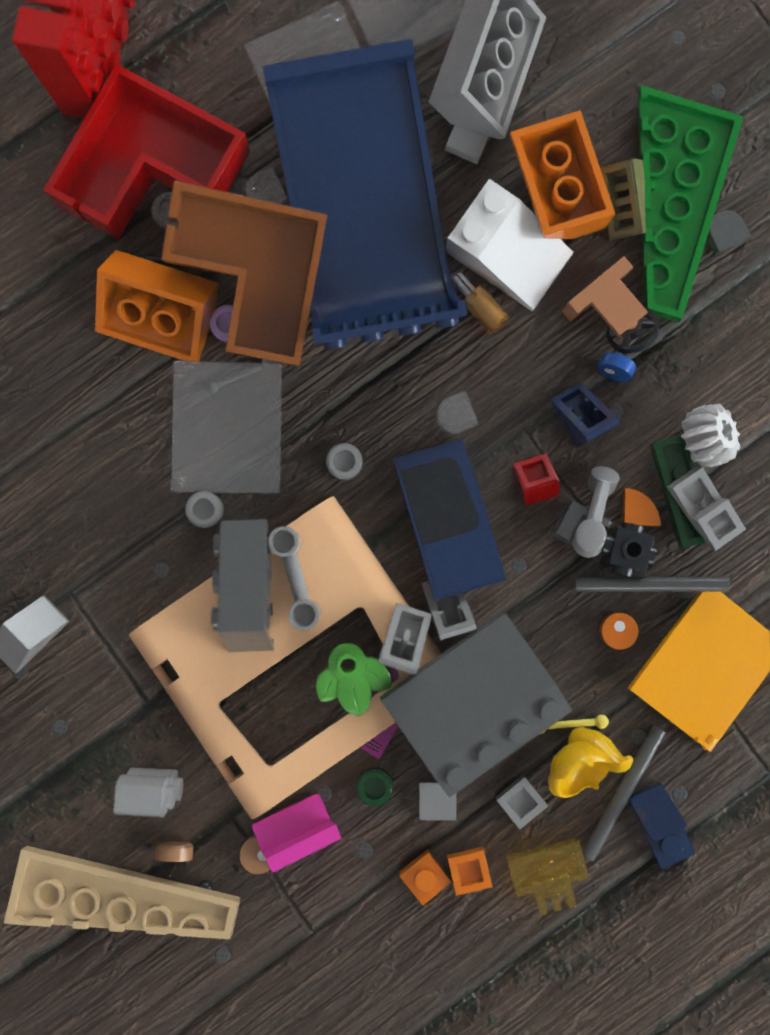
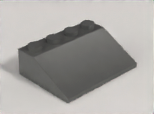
(476, 703)

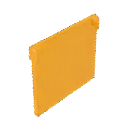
(706, 668)

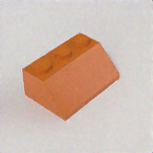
(563, 177)
(154, 306)

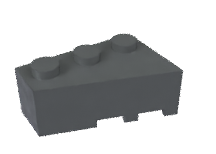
(243, 585)

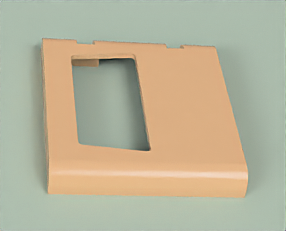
(339, 577)

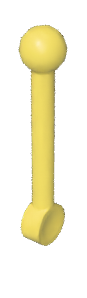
(600, 721)

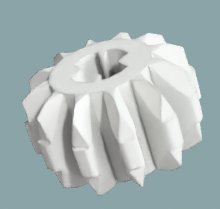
(710, 435)

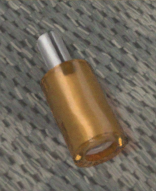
(481, 305)

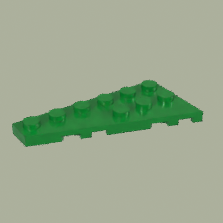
(685, 166)

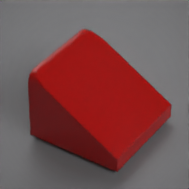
(536, 479)

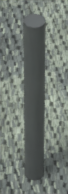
(652, 584)
(623, 793)

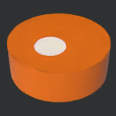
(618, 630)

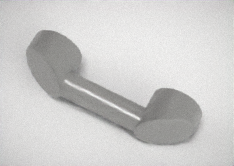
(591, 532)
(286, 543)

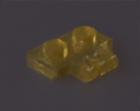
(548, 873)

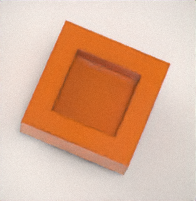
(469, 871)
(425, 877)

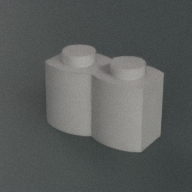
(147, 792)

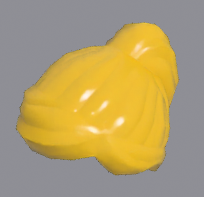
(584, 763)

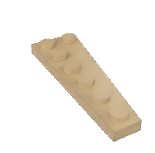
(87, 894)

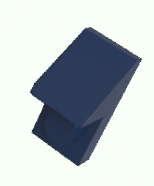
(661, 825)

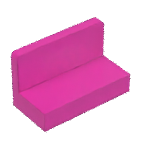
(295, 832)

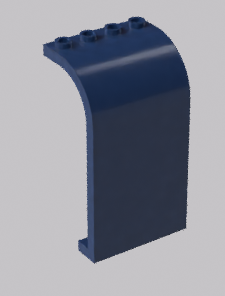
(361, 156)

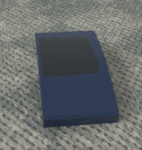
(449, 519)

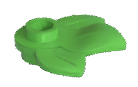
(352, 684)

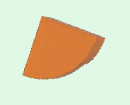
(638, 509)

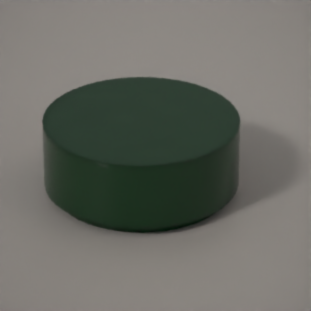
(374, 786)

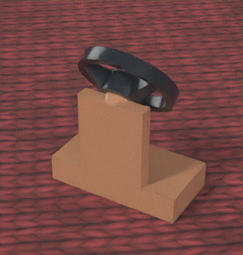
(617, 308)

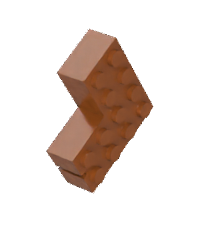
(270, 252)

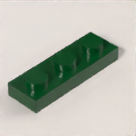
(671, 463)

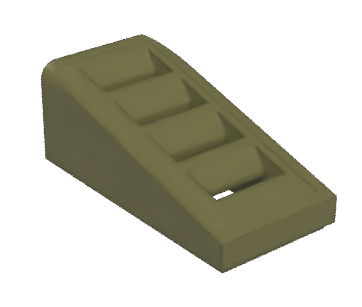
(636, 184)

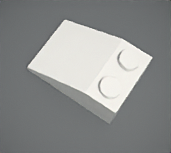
(506, 246)

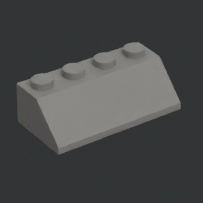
(487, 64)

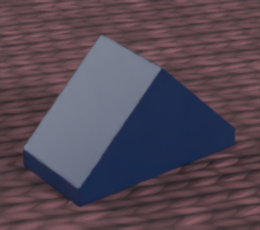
(583, 414)

